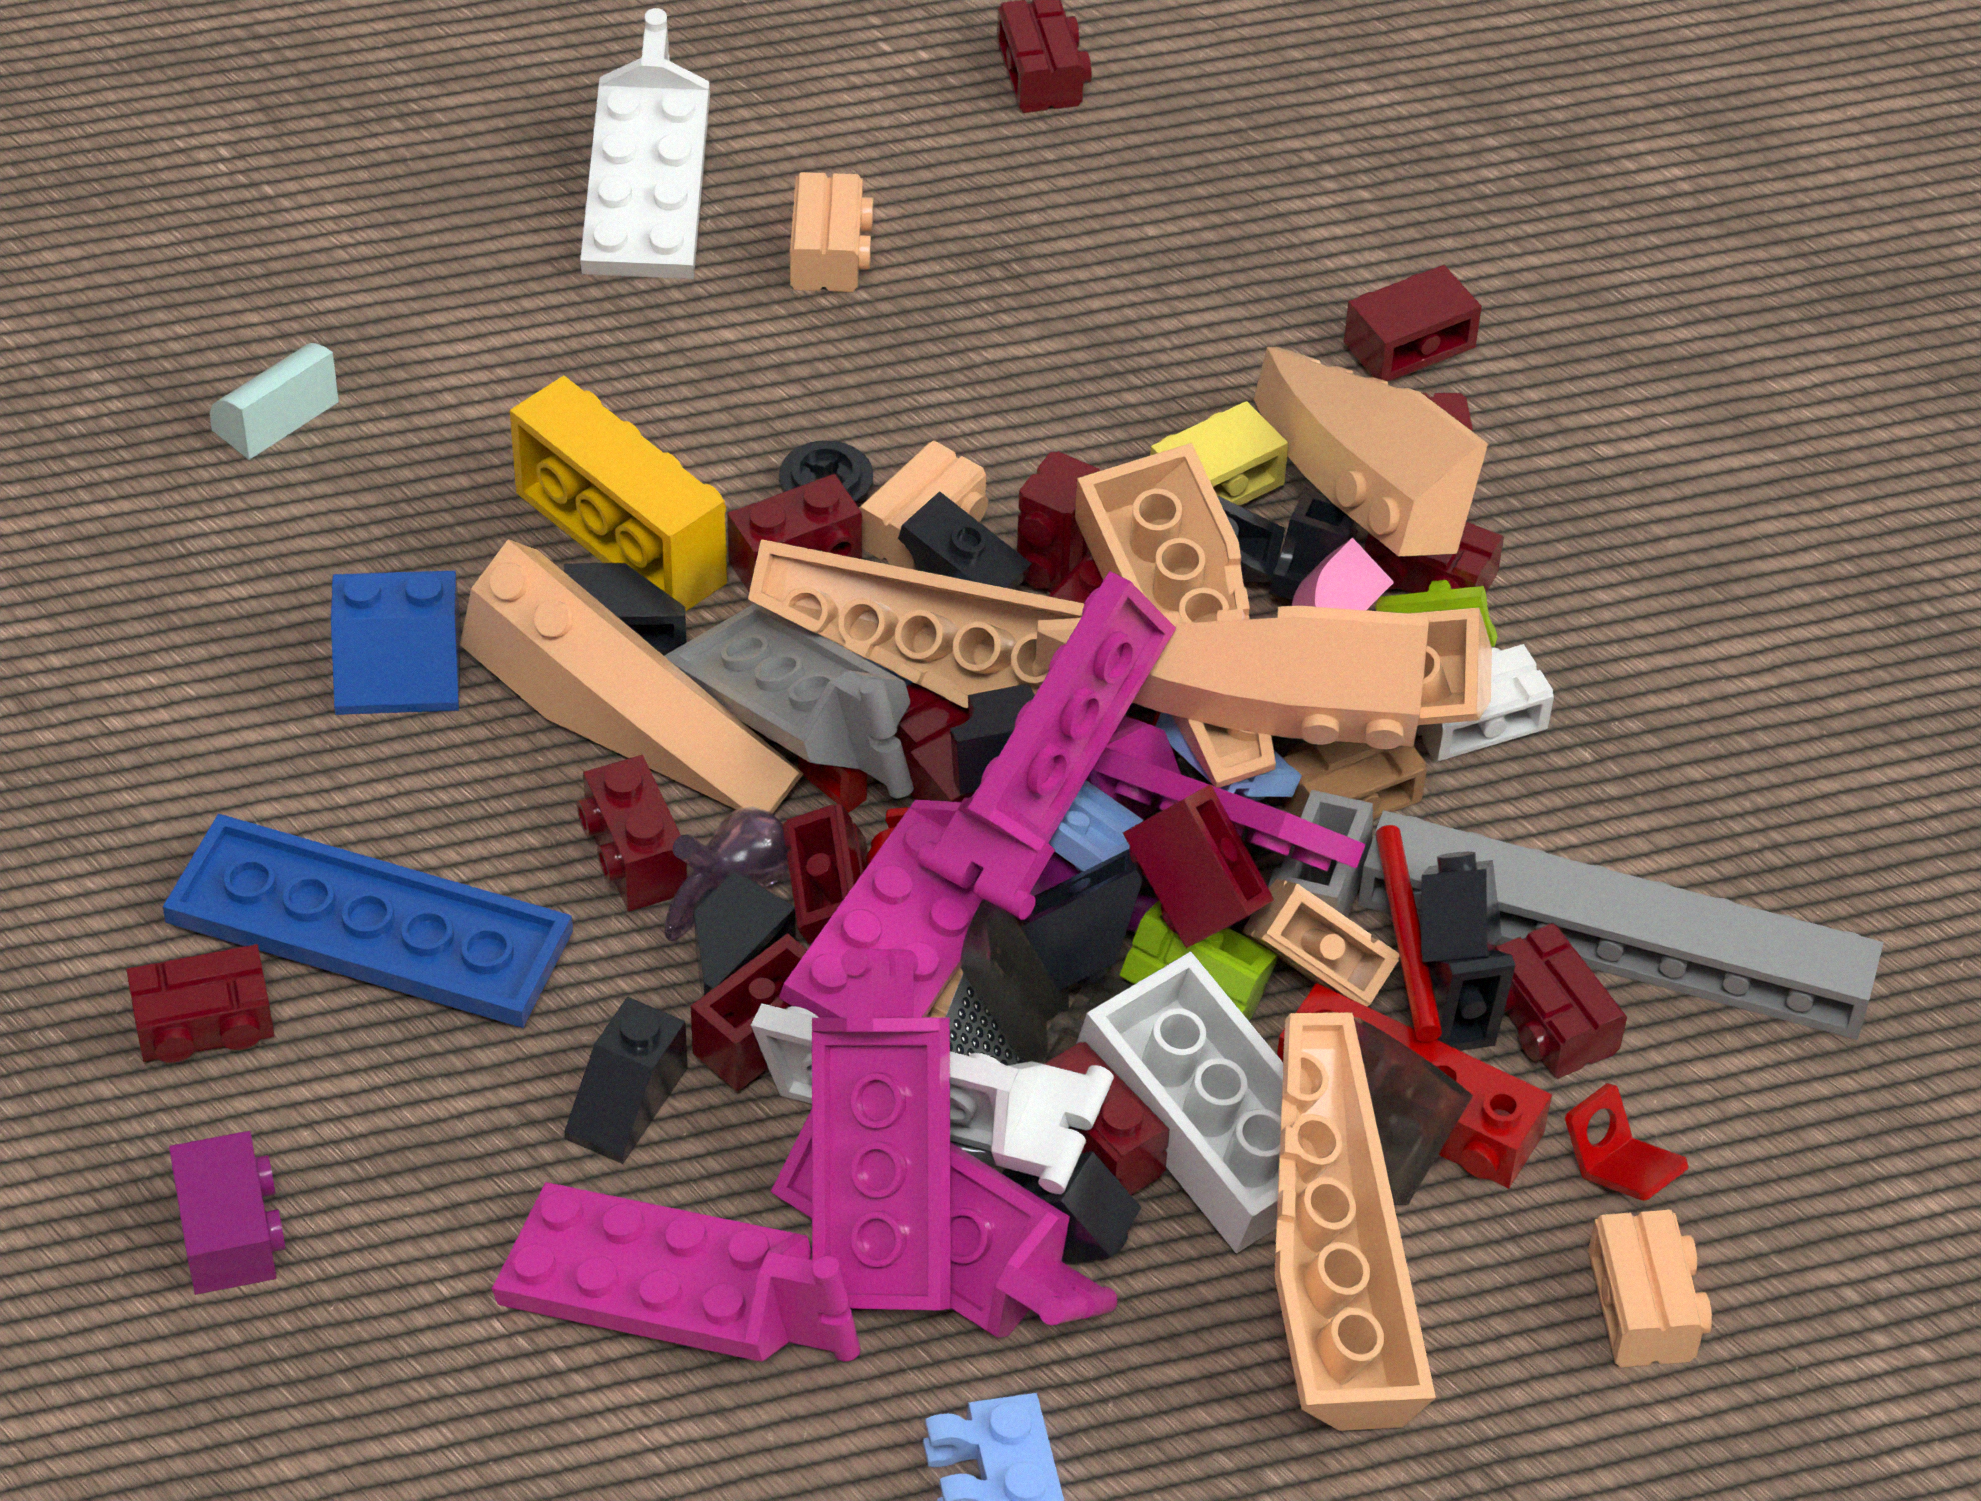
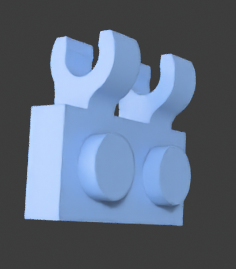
(1009, 1447)

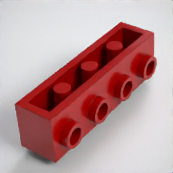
(1499, 1121)

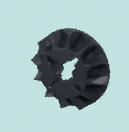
(824, 459)

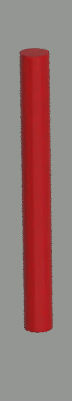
(1408, 934)

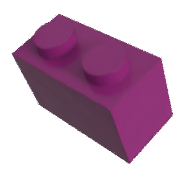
(224, 1213)

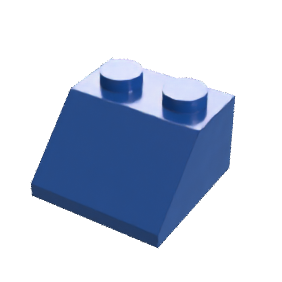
(395, 642)

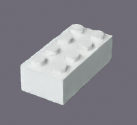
(1209, 1083)

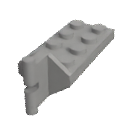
(803, 693)

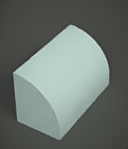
(277, 401)

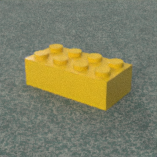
(618, 492)

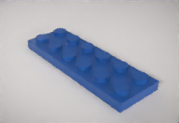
(369, 920)

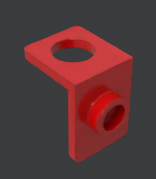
(1620, 1159)

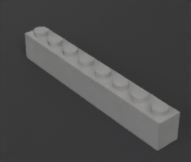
(1657, 930)

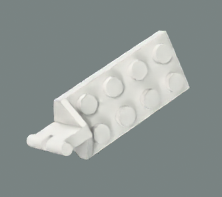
(646, 165)
(1008, 1110)

